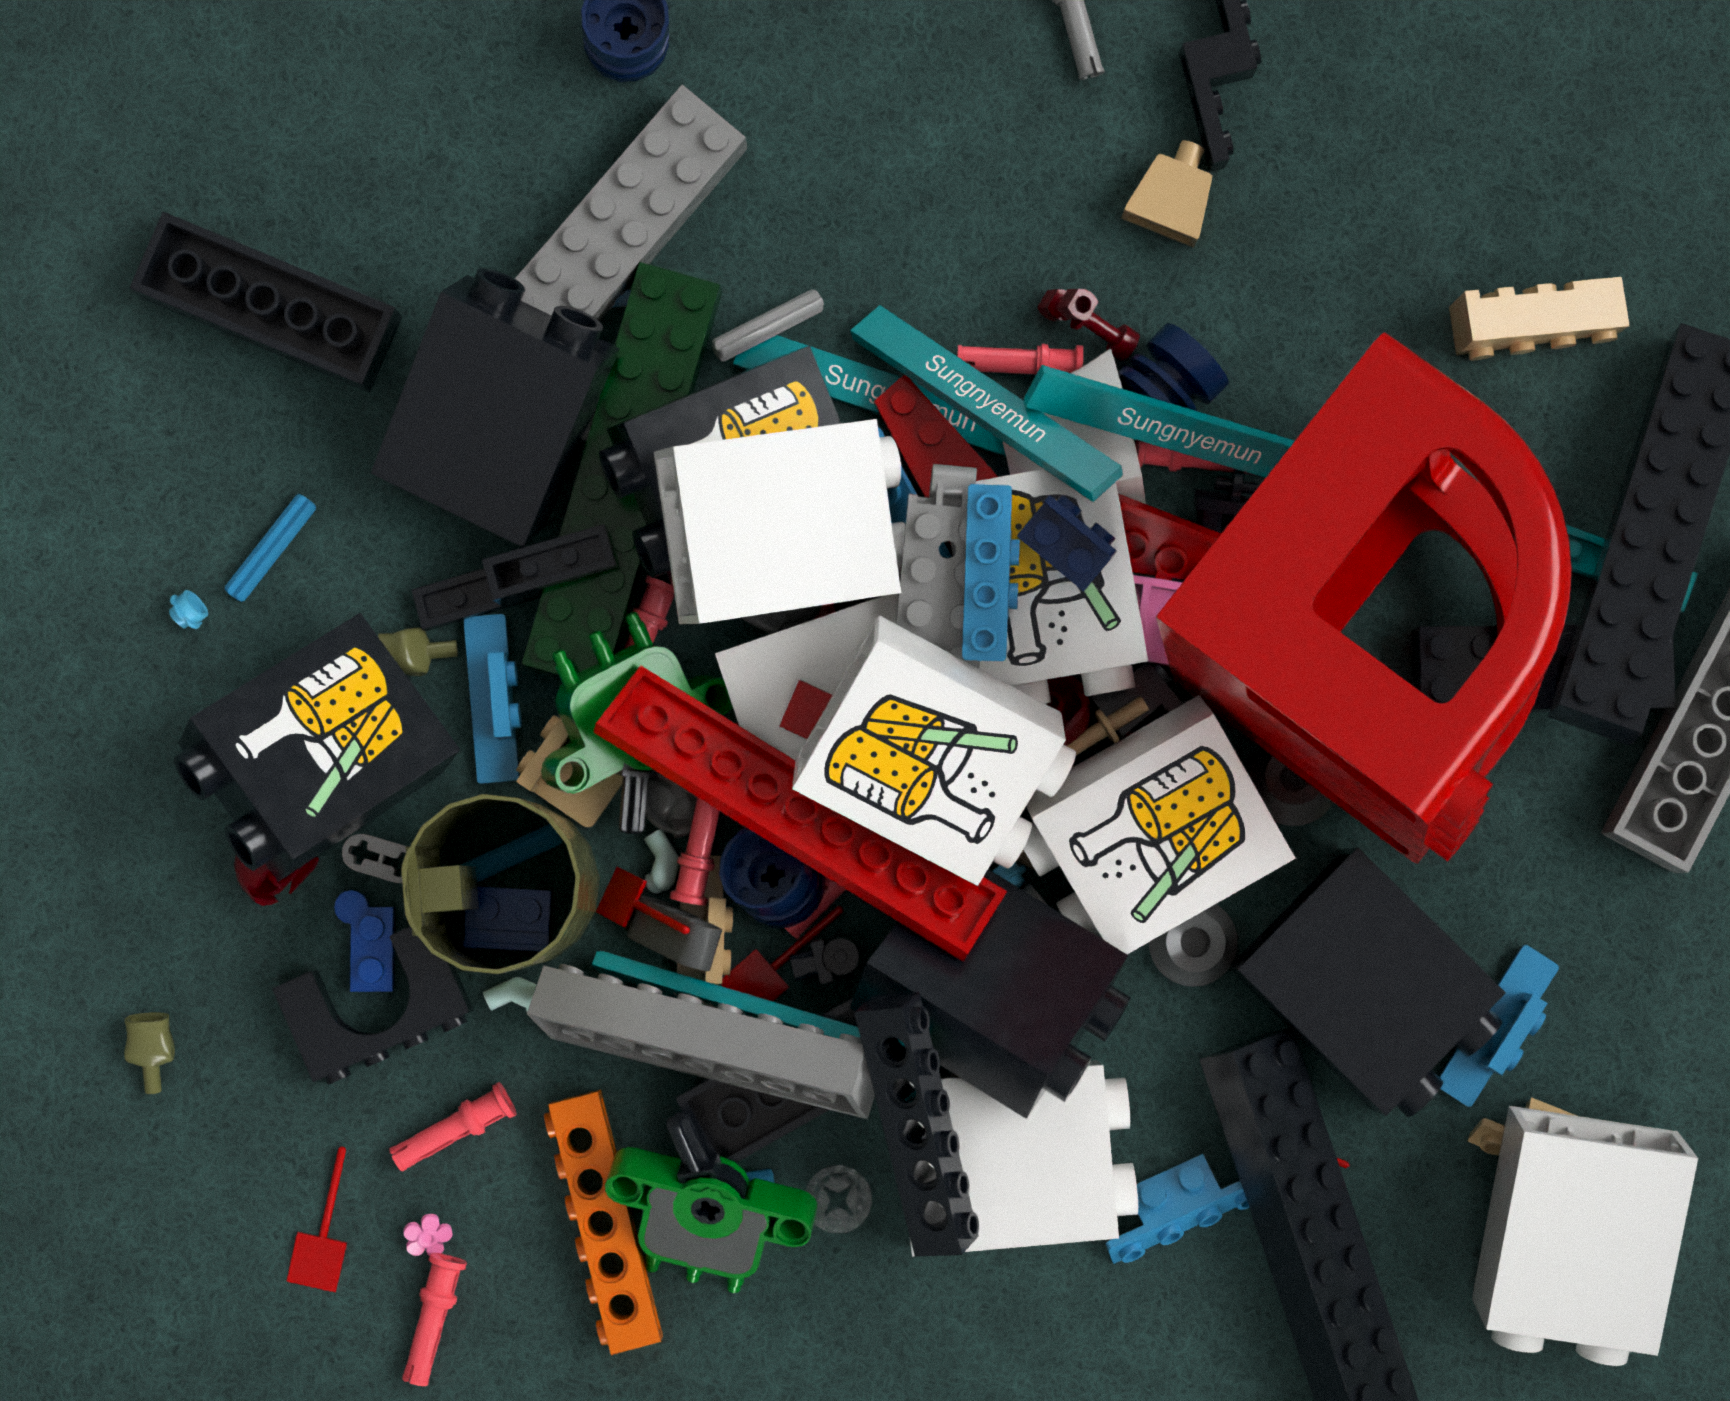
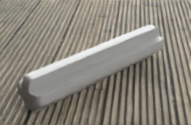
(767, 325)

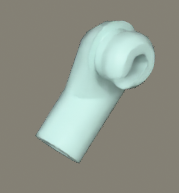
(665, 864)
(515, 990)

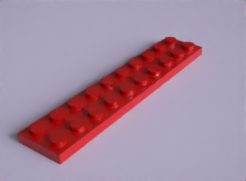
(755, 788)

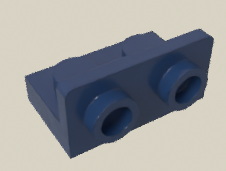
(1067, 542)

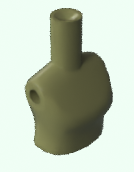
(414, 650)
(149, 1046)

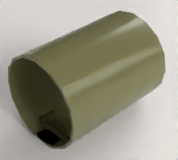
(437, 889)

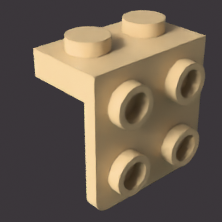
(582, 806)

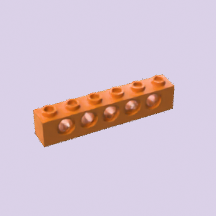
(616, 1330)

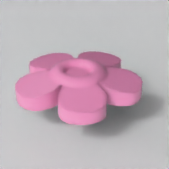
(428, 1235)

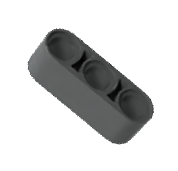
(691, 950)

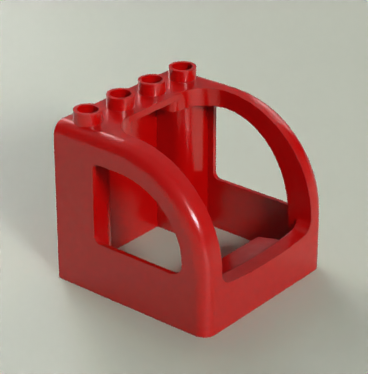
(1271, 595)

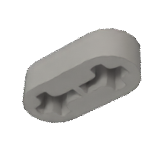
(371, 867)

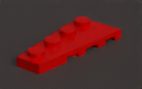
(925, 434)
(1163, 542)

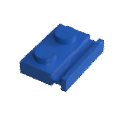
(509, 919)

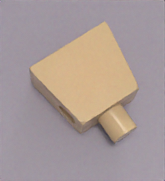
(1172, 196)

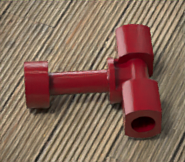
(1079, 307)

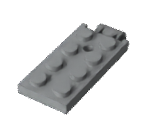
(931, 584)

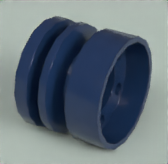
(625, 59)
(1179, 370)
(753, 868)

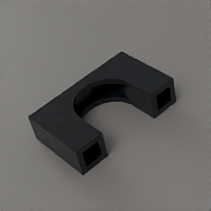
(333, 1046)

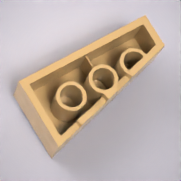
(1538, 317)

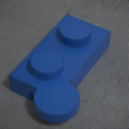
(371, 947)

